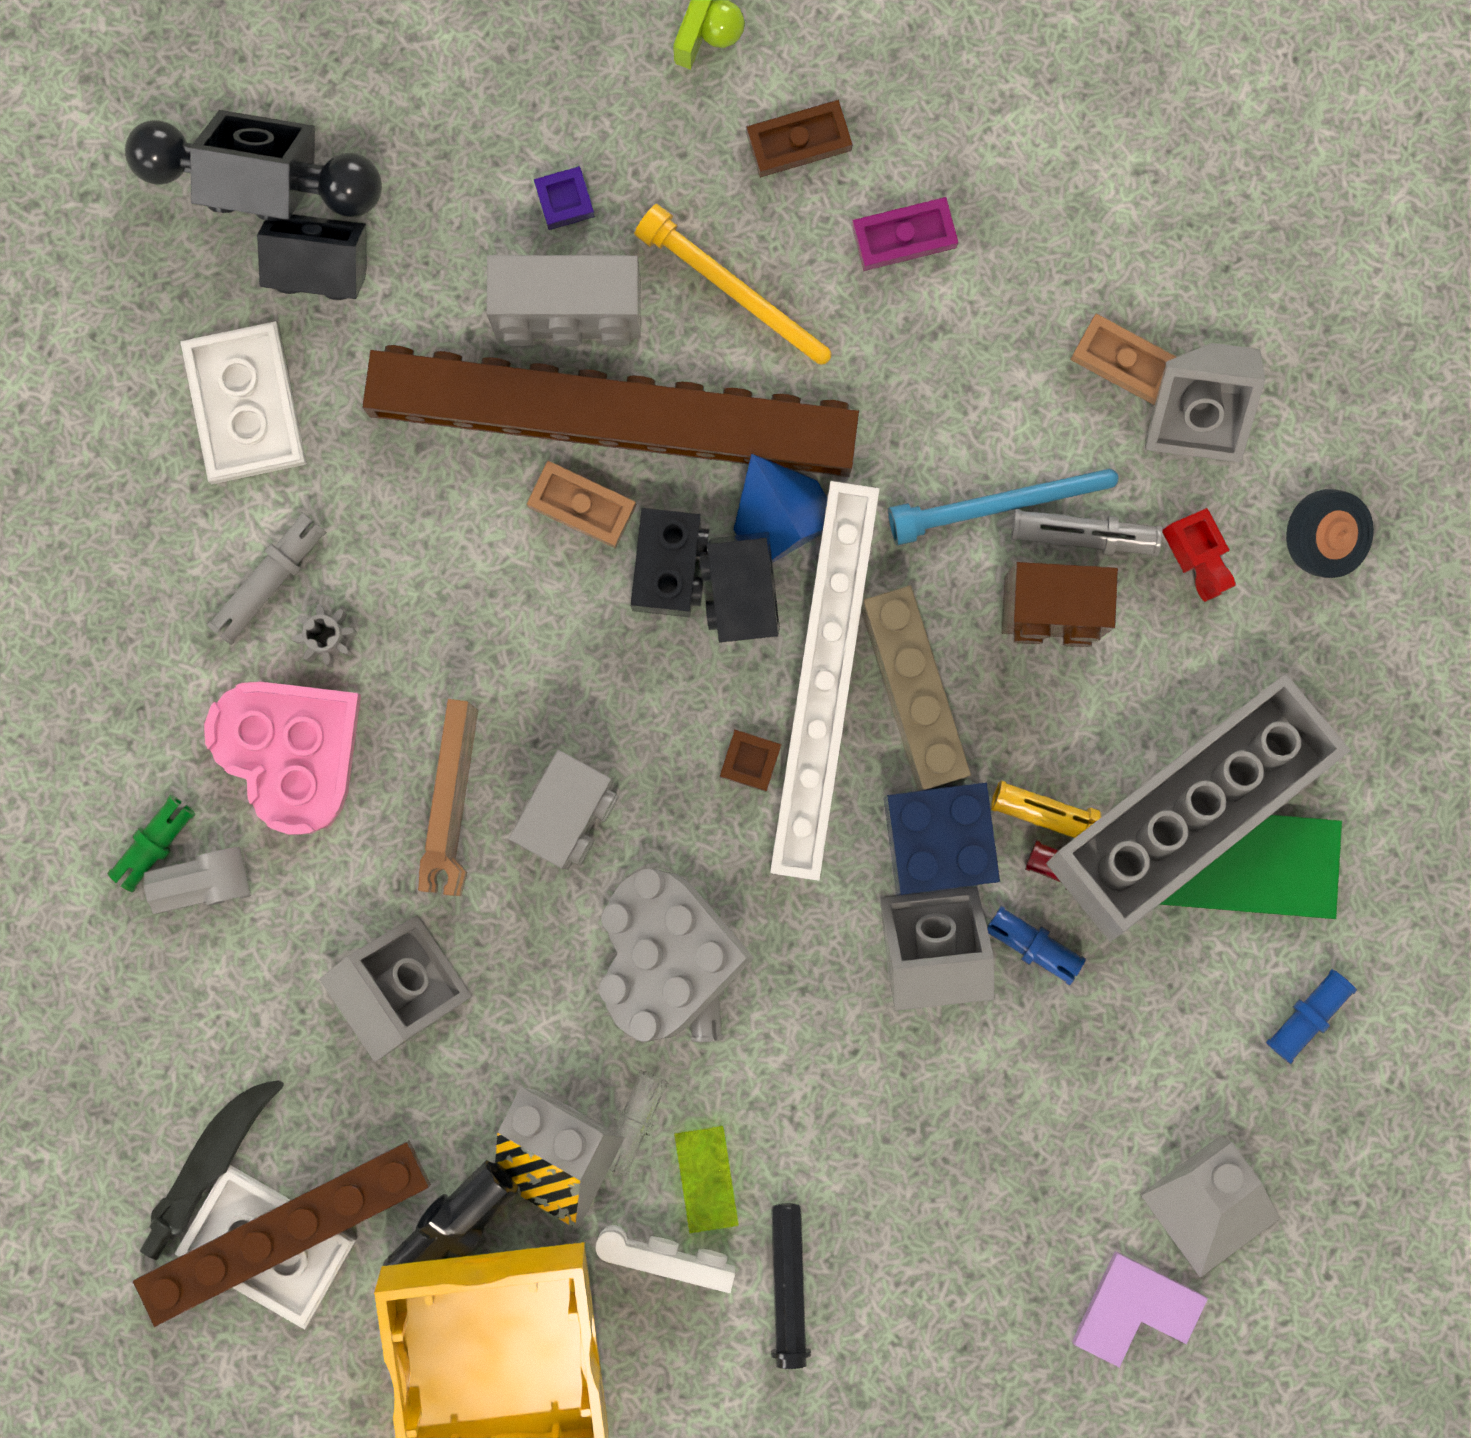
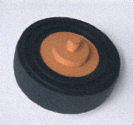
(1329, 533)

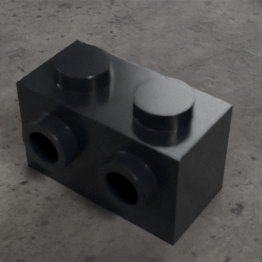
(313, 256)
(667, 563)
(741, 587)

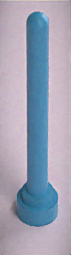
(911, 522)

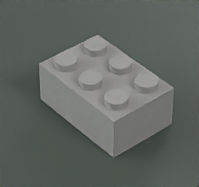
(564, 298)

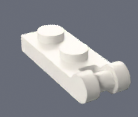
(663, 1259)

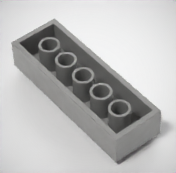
(1197, 807)

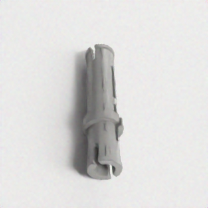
(1144, 538)
(266, 578)

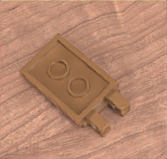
(449, 800)

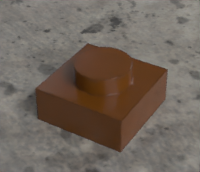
(750, 760)

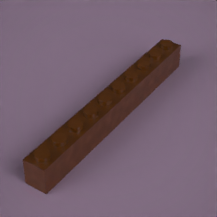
(608, 411)

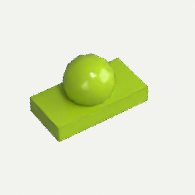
(714, 21)

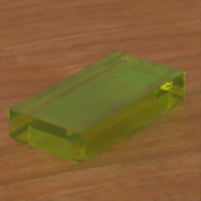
(706, 1179)

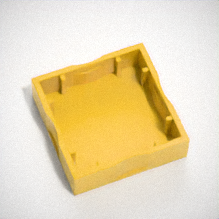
(493, 1346)

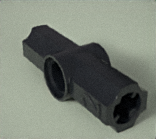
(457, 1221)

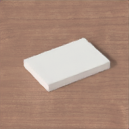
(243, 402)
(290, 1288)

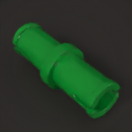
(151, 843)

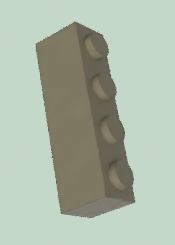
(914, 689)

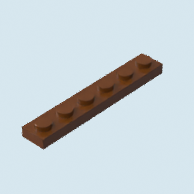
(281, 1233)

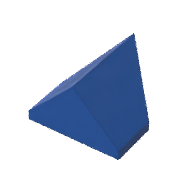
(782, 504)

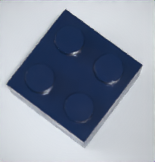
(941, 838)

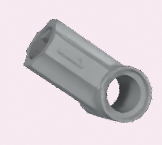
(207, 880)

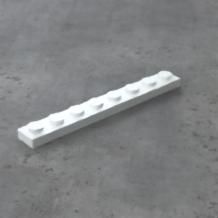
(824, 680)

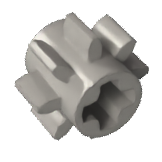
(335, 643)

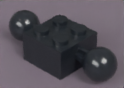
(253, 166)

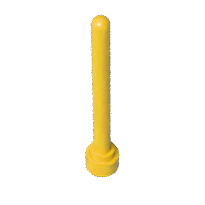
(660, 230)

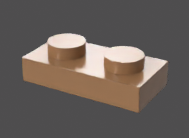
(1122, 358)
(581, 504)

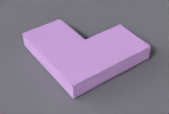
(1134, 1295)

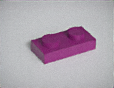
(904, 234)

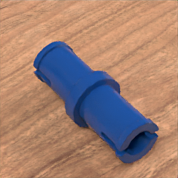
(1035, 945)
(1311, 1016)

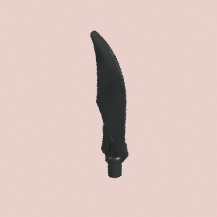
(206, 1164)

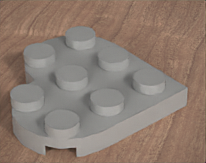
(669, 955)

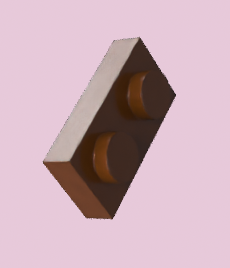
(799, 138)

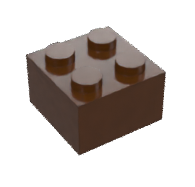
(1059, 602)

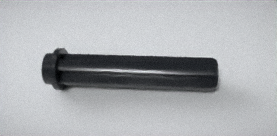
(788, 1287)

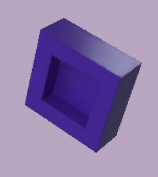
(564, 198)

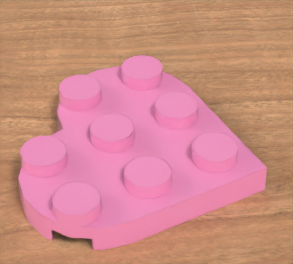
(289, 748)

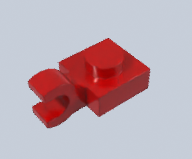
(1199, 546)

